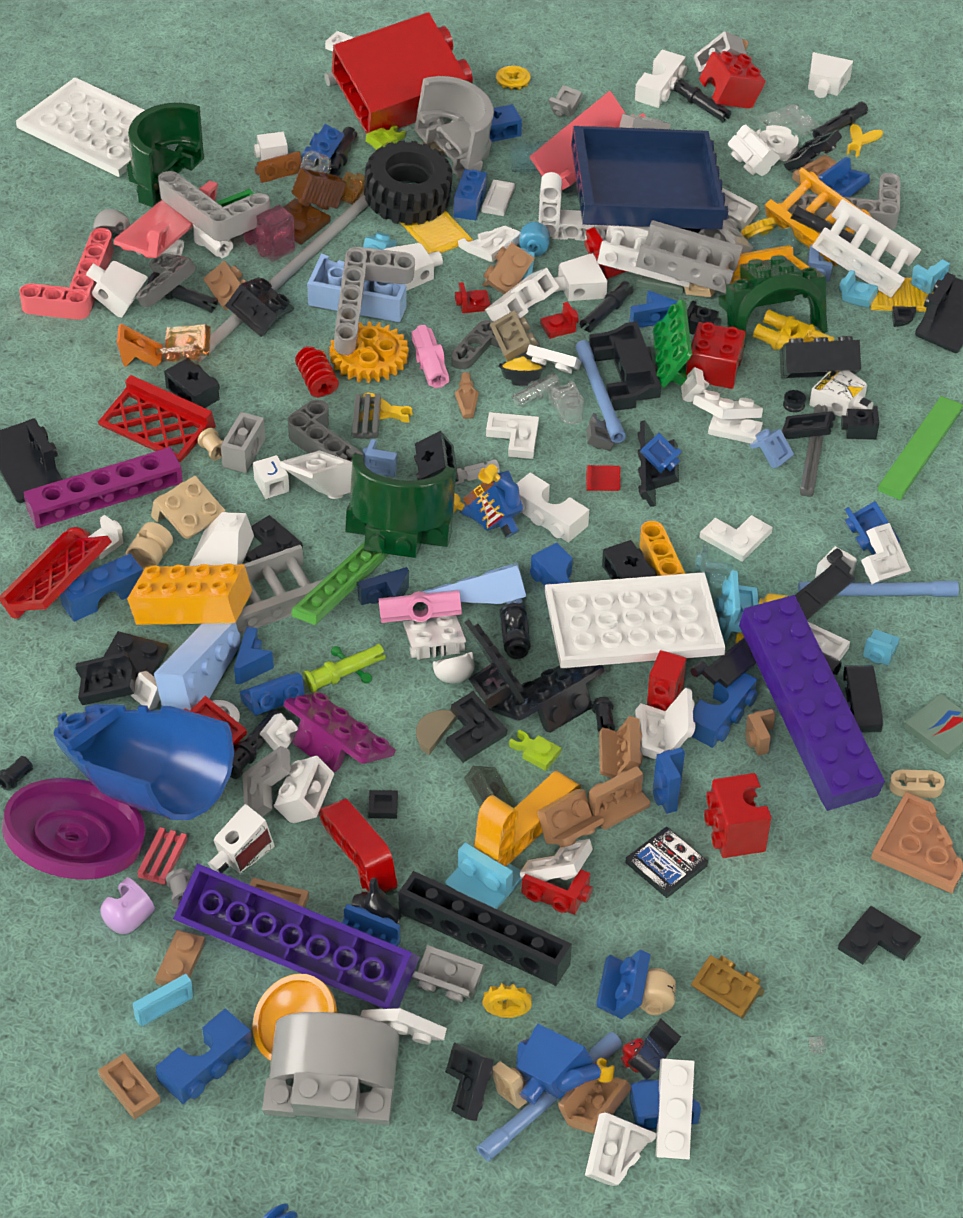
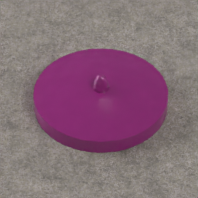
(72, 829)

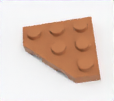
(919, 845)

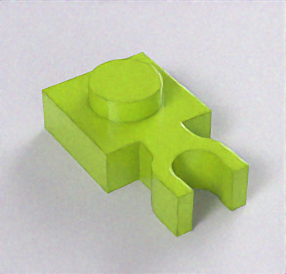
(381, 137)
(537, 751)

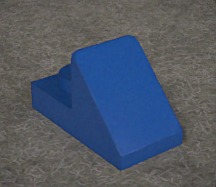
(651, 312)
(251, 658)

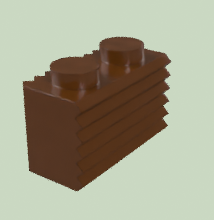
(318, 188)

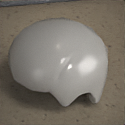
(111, 220)

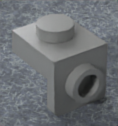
(565, 101)

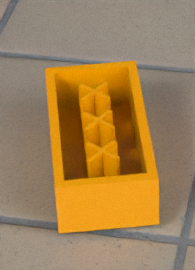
(190, 594)

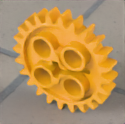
(375, 356)

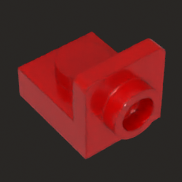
(471, 300)
(561, 323)

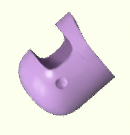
(129, 911)

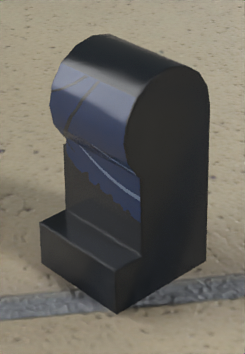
(655, 1046)

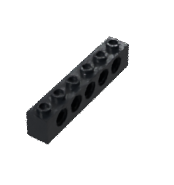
(485, 928)

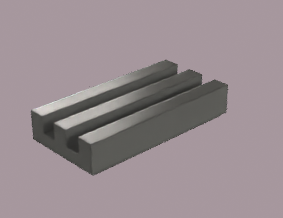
(367, 400)

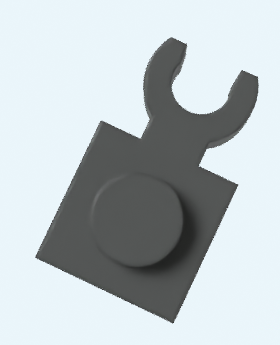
(597, 434)

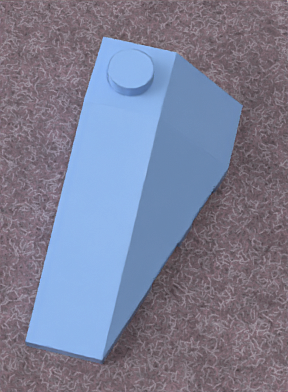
(492, 587)

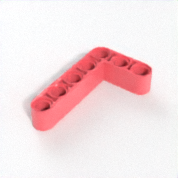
(76, 300)

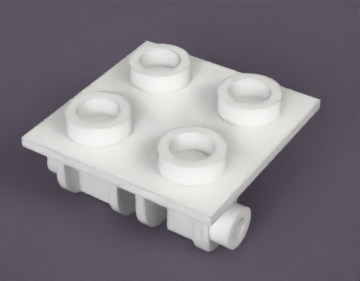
(433, 633)

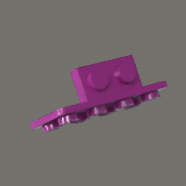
(332, 732)

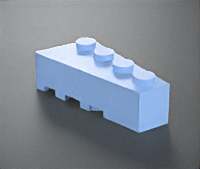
(379, 298)
(197, 665)

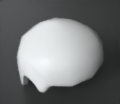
(454, 669)

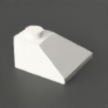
(322, 472)
(224, 541)

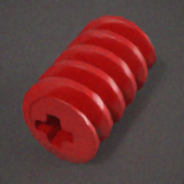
(316, 371)

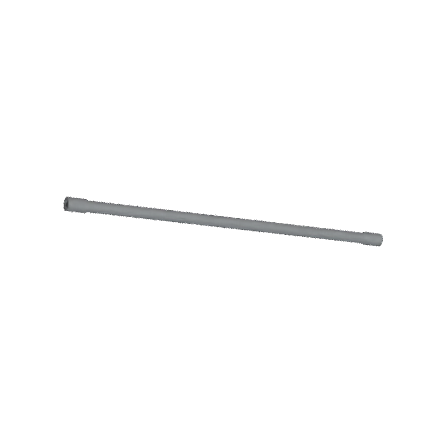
(293, 266)

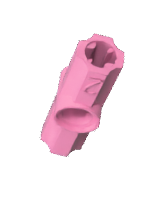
(430, 356)
(402, 609)

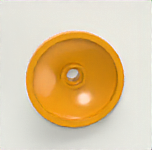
(288, 996)

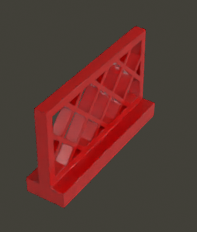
(168, 406)
(52, 573)

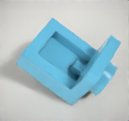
(379, 241)

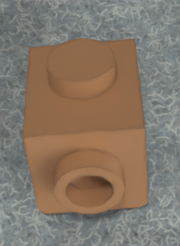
(757, 730)

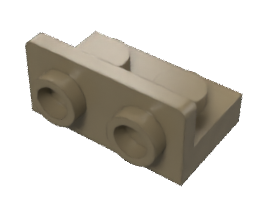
(513, 335)

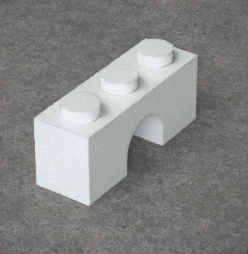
(656, 87)
(525, 294)
(561, 519)
(675, 1109)

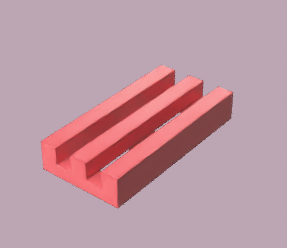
(170, 837)

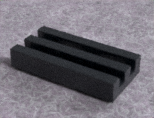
(808, 425)

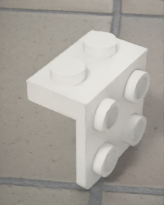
(667, 728)

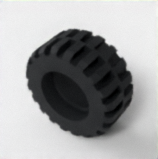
(408, 201)

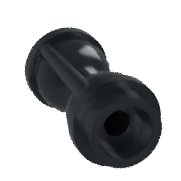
(515, 641)

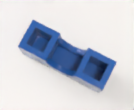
(87, 589)
(714, 721)
(187, 1074)

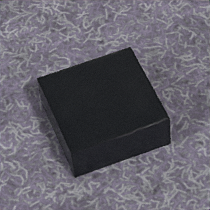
(383, 804)

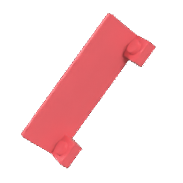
(557, 152)
(159, 227)

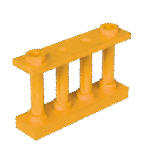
(825, 194)

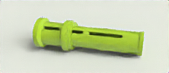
(332, 672)

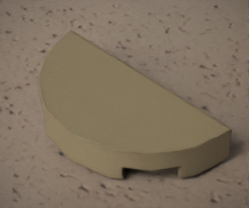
(433, 728)

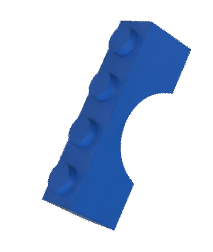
(551, 565)

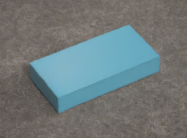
(163, 1000)

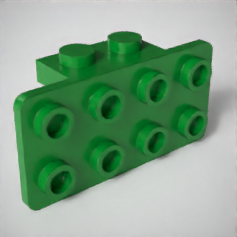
(672, 345)

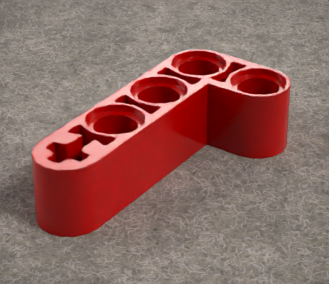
(360, 844)

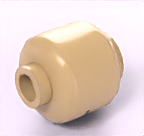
(658, 992)

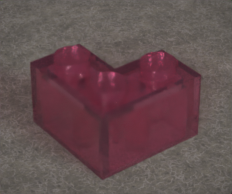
(273, 233)

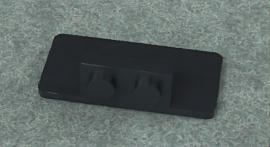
(944, 315)
(27, 458)
(496, 680)
(556, 695)

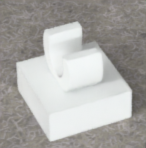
(694, 385)
(146, 690)
(279, 732)

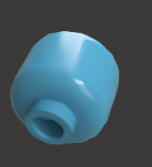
(535, 238)

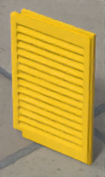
(439, 234)
(906, 295)

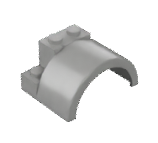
(467, 135)
(328, 1062)

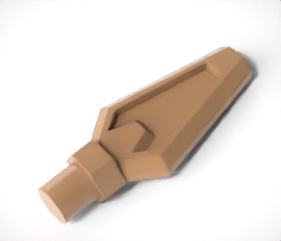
(466, 396)

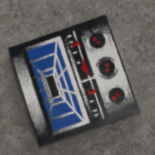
(666, 862)

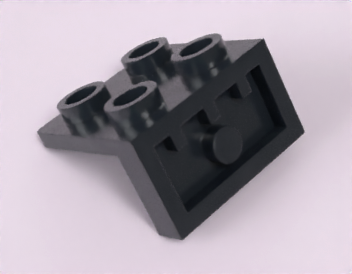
(258, 304)

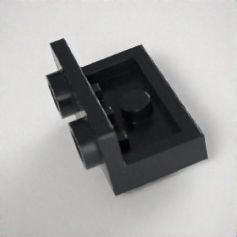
(106, 678)

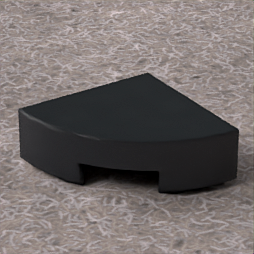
(902, 314)

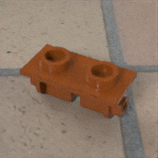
(278, 167)

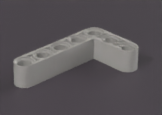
(883, 209)
(206, 214)
(359, 266)

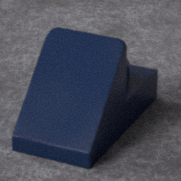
(383, 586)

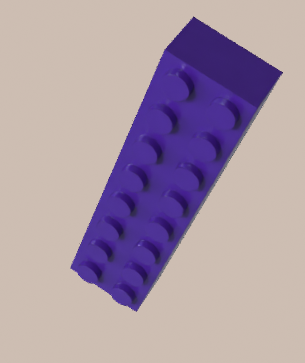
(811, 703)
(296, 938)

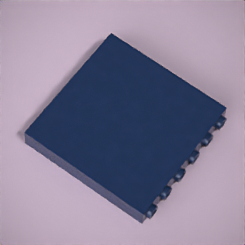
(647, 176)

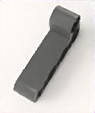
(309, 431)

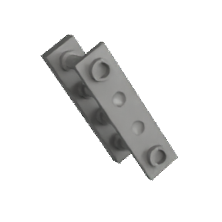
(692, 245)
(281, 605)

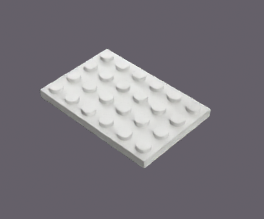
(84, 124)
(633, 619)

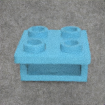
(732, 604)
(483, 877)

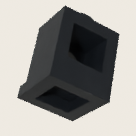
(701, 314)
(861, 423)

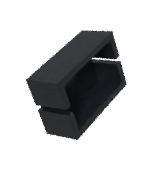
(819, 357)

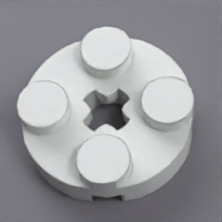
(787, 143)

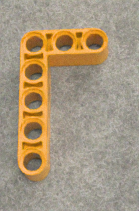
(659, 550)
(507, 830)

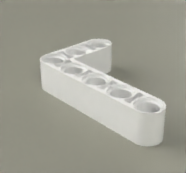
(561, 223)

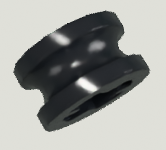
(799, 403)

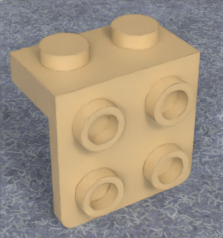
(187, 507)

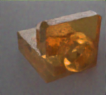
(354, 187)

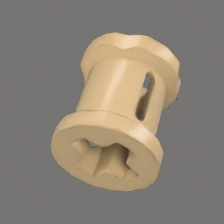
(210, 440)

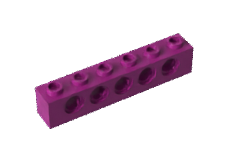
(103, 487)

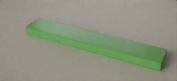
(920, 448)
(337, 585)

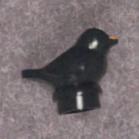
(377, 902)

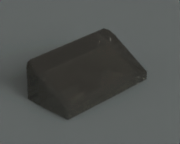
(486, 782)

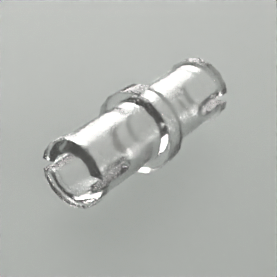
(535, 390)

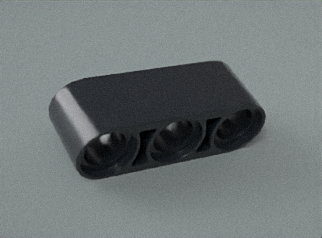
(863, 697)

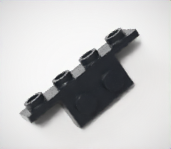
(649, 475)

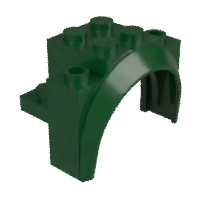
(774, 283)

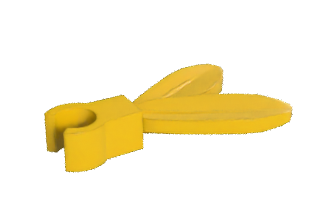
(860, 139)
(387, 411)

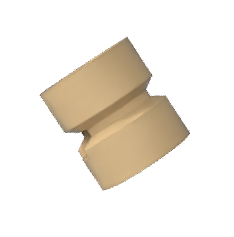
(150, 544)

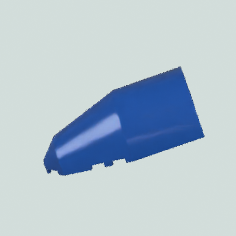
(150, 758)

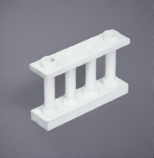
(622, 250)
(852, 258)

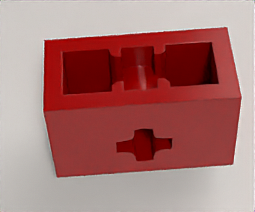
(666, 680)

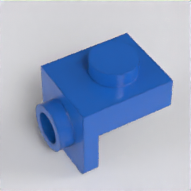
(661, 453)

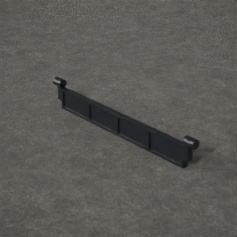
(811, 600)

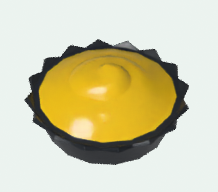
(521, 371)

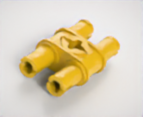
(787, 328)

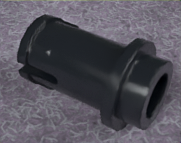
(603, 709)
(15, 772)

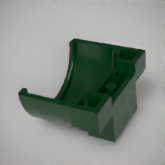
(148, 143)
(400, 513)

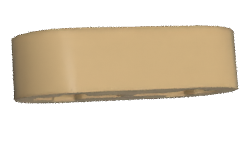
(917, 783)

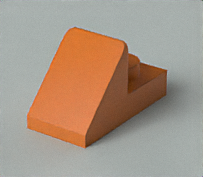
(135, 344)

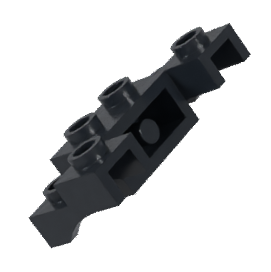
(632, 362)

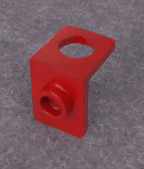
(602, 478)

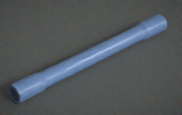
(612, 422)
(934, 588)
(502, 1137)

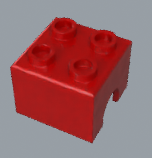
(734, 79)
(717, 353)
(735, 821)

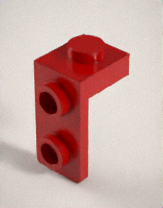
(559, 898)

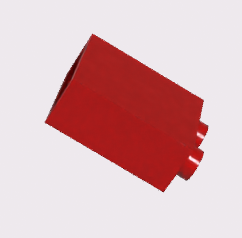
(387, 67)

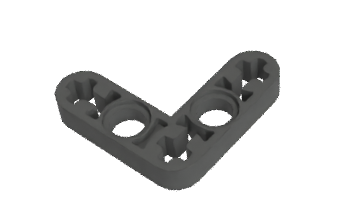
(172, 271)
(482, 335)

